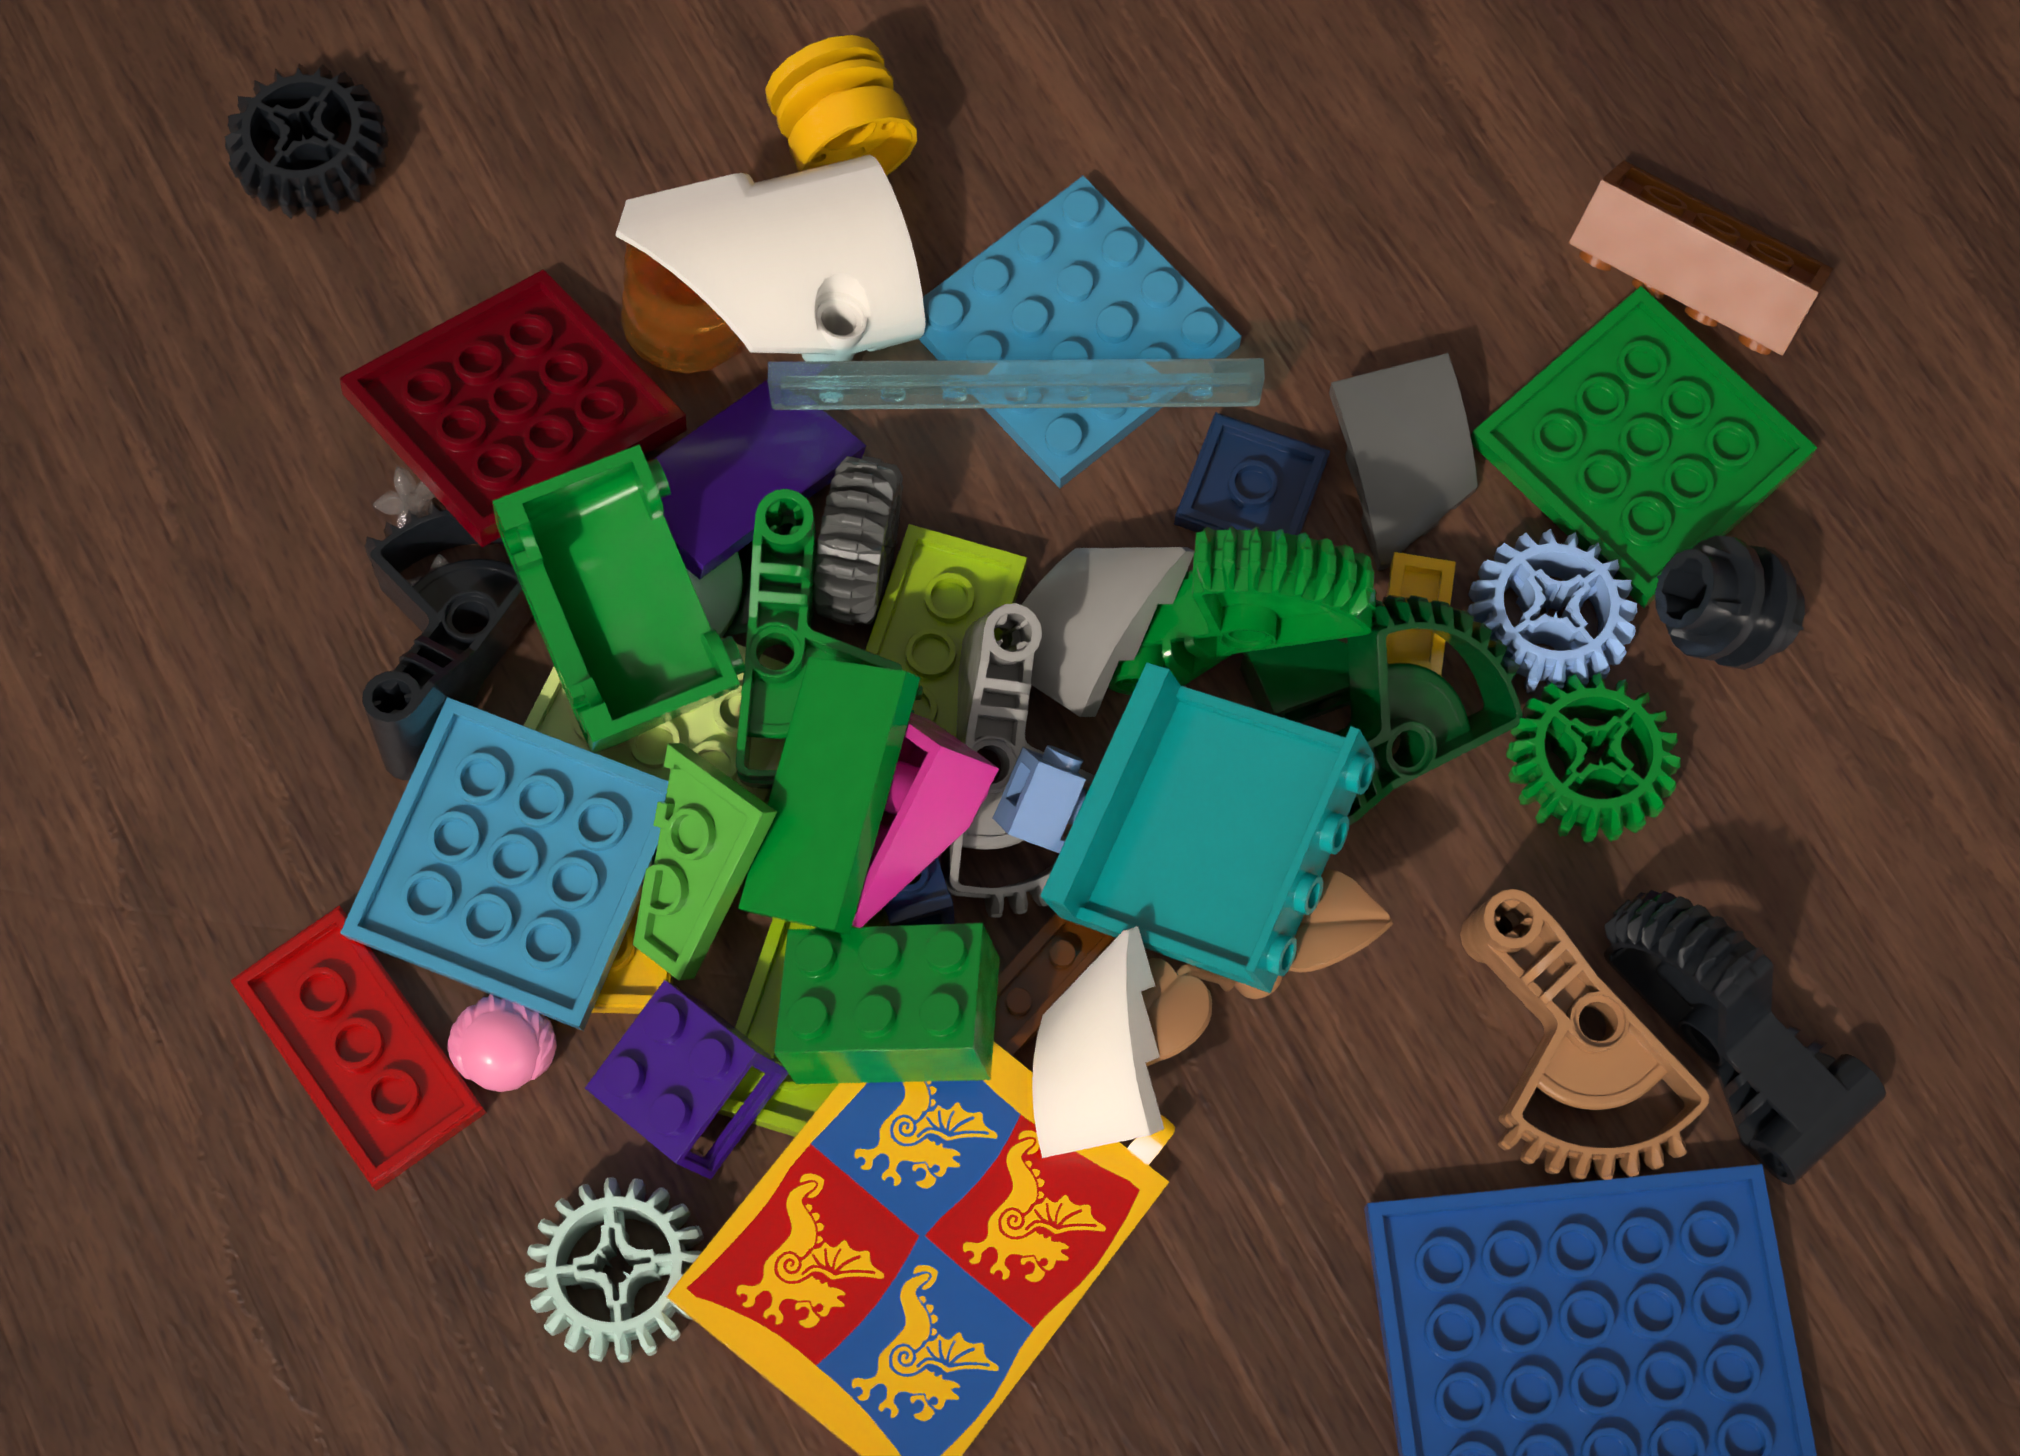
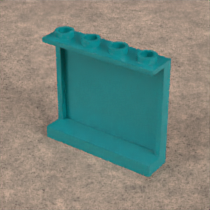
(1209, 830)

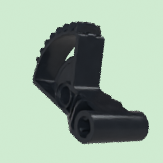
(443, 605)
(1718, 998)

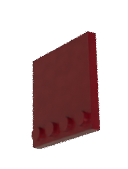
(509, 400)

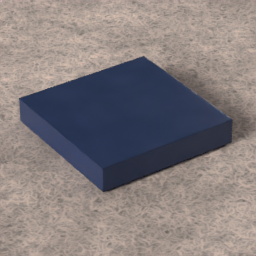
(1250, 480)

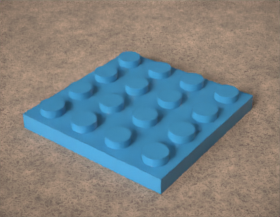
(1072, 288)
(511, 864)

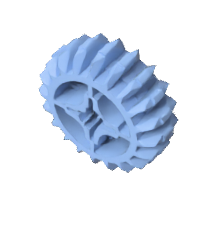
(1528, 573)

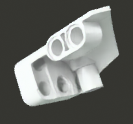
(791, 260)

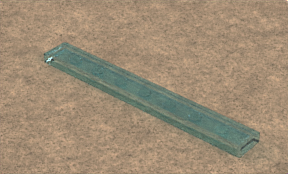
(1015, 384)

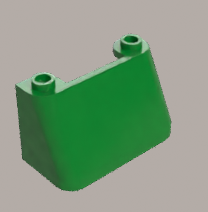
(614, 598)

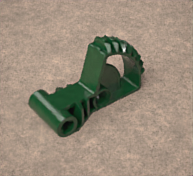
(1418, 700)

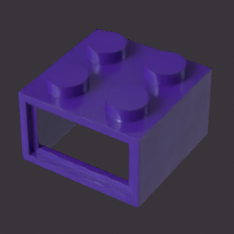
(677, 1074)

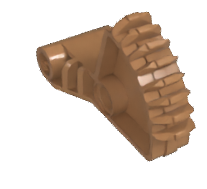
(1555, 985)

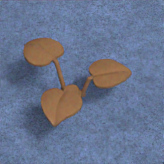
(1336, 929)

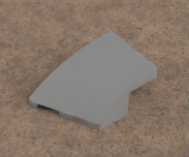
(1097, 613)

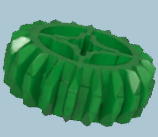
(1612, 775)

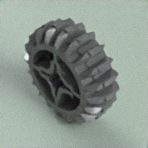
(857, 540)

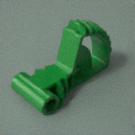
(1253, 596)
(782, 616)

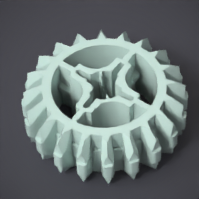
(589, 1274)

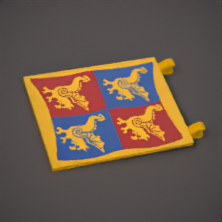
(915, 1256)

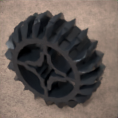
(308, 161)

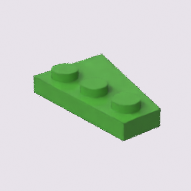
(701, 859)

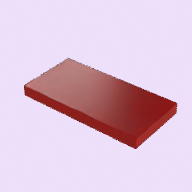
(358, 1049)

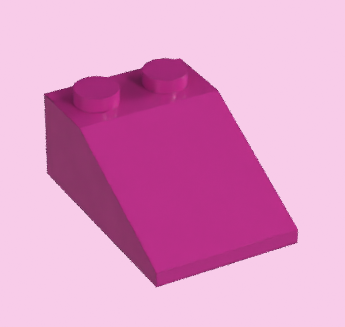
(926, 810)

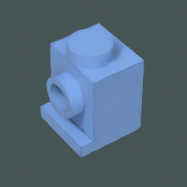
(1042, 797)

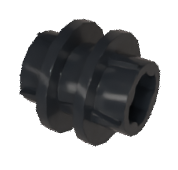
(1730, 602)

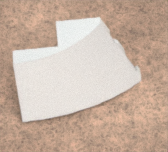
(1094, 1054)

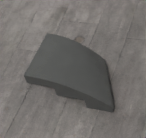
(1405, 450)

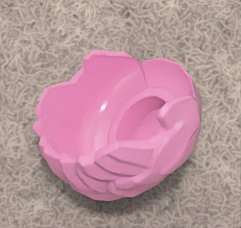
(501, 1044)

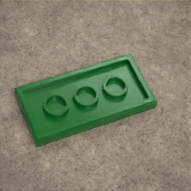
(830, 793)

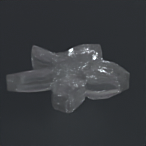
(407, 497)

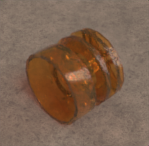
(669, 320)

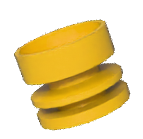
(840, 105)

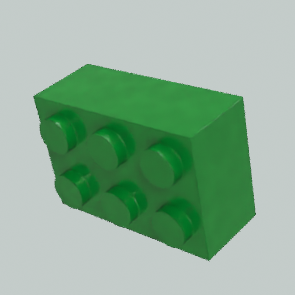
(888, 1004)

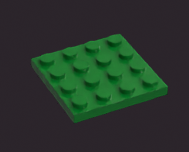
(1642, 442)

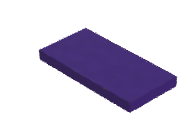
(736, 461)

